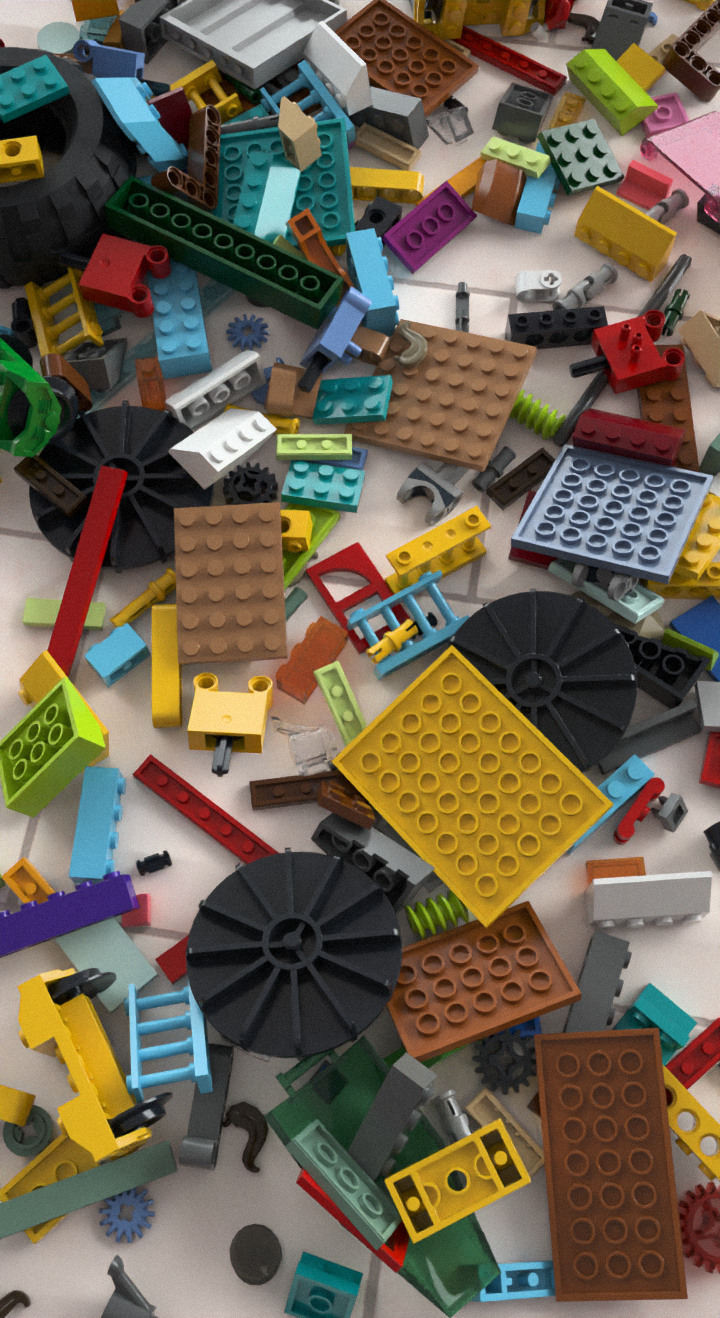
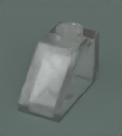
(451, 126)

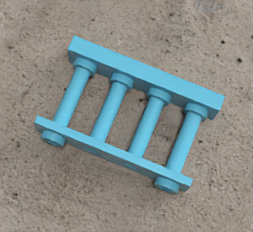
(318, 95)
(409, 650)
(195, 1045)

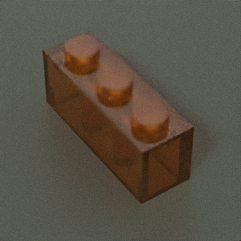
(319, 648)

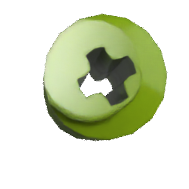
(536, 417)
(436, 914)

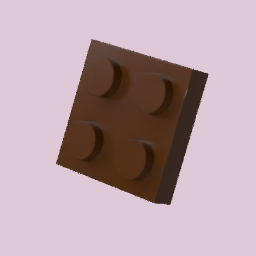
(353, 808)

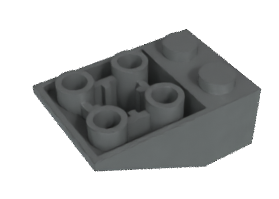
(622, 25)

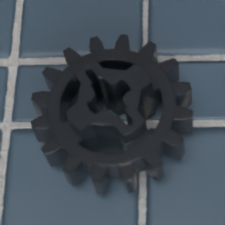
(256, 480)
(505, 1076)

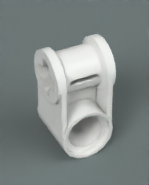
(535, 286)

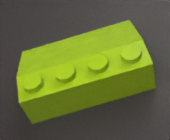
(48, 750)

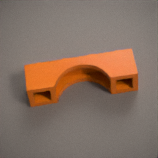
(313, 246)

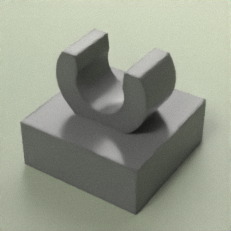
(672, 811)

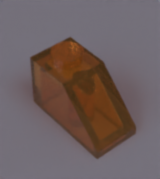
(151, 383)

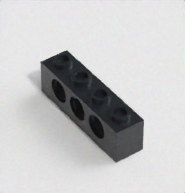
(555, 327)

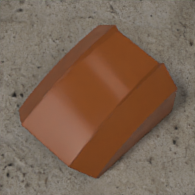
(499, 191)

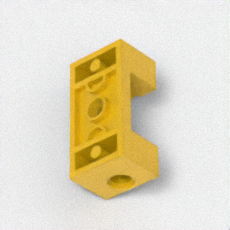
(423, 1187)

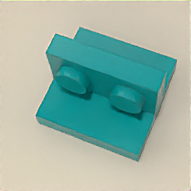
(656, 1010)
(322, 1289)

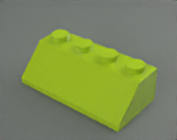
(610, 89)

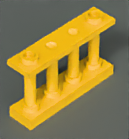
(203, 79)
(44, 315)
(442, 548)

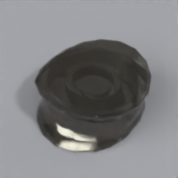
(255, 1254)

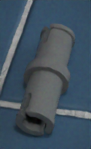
(494, 469)

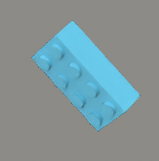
(370, 277)

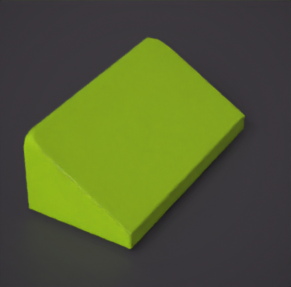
(694, 648)

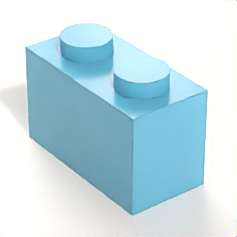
(117, 654)

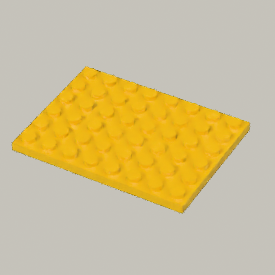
(471, 785)

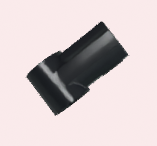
(22, 323)

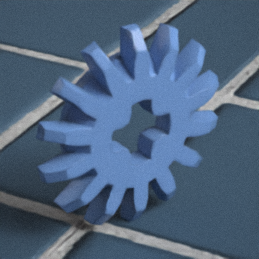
(253, 338)
(139, 1214)

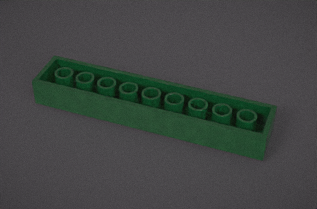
(224, 252)

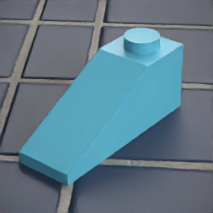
(520, 1281)

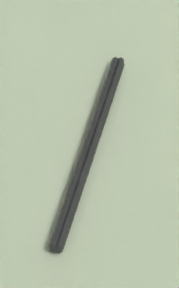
(600, 380)

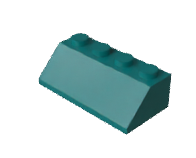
(267, 196)

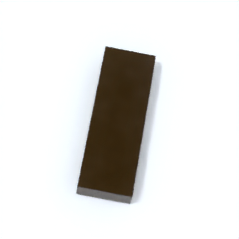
(521, 479)
(51, 485)

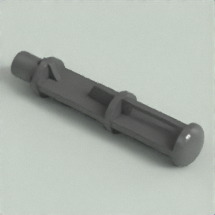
(462, 308)

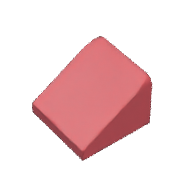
(140, 916)

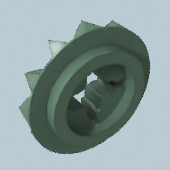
(32, 1145)

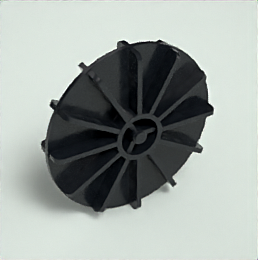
(156, 483)
(558, 667)
(294, 954)

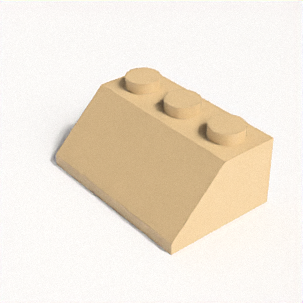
(702, 337)

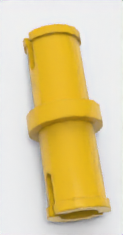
(392, 641)

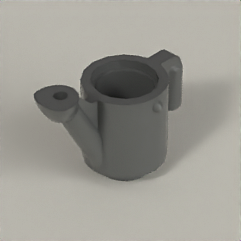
(126, 1298)

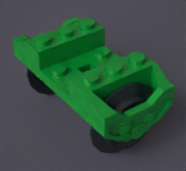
(32, 407)

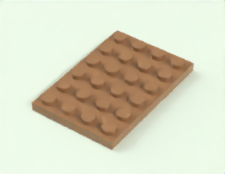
(229, 584)

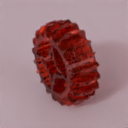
(710, 1216)

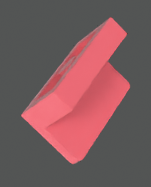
(644, 186)

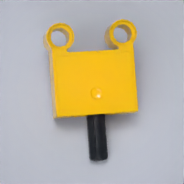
(228, 719)

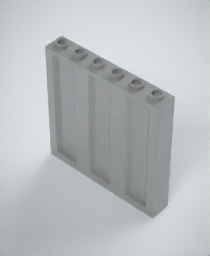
(249, 36)

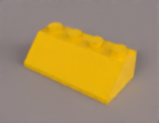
(625, 234)
(40, 680)

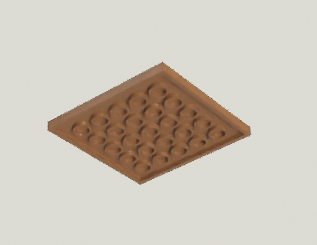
(452, 400)

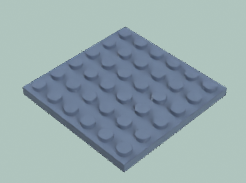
(614, 513)

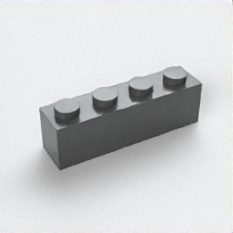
(598, 983)
(391, 1116)

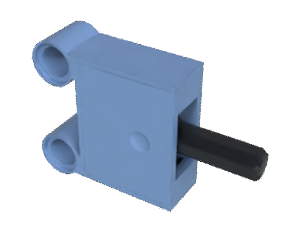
(116, 62)
(334, 338)

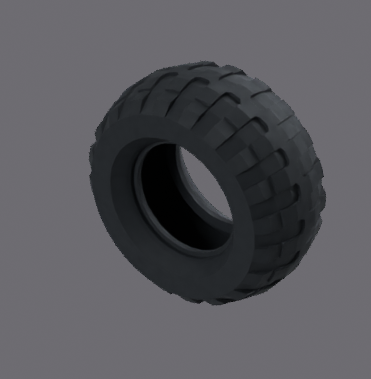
(68, 203)

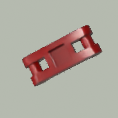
(638, 810)

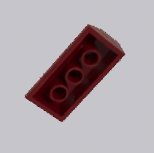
(628, 437)

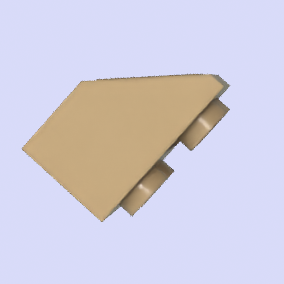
(298, 135)

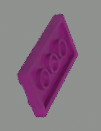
(429, 227)

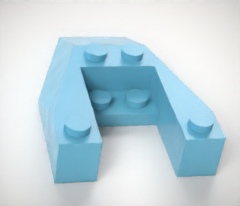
(139, 121)

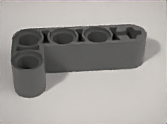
(206, 1119)

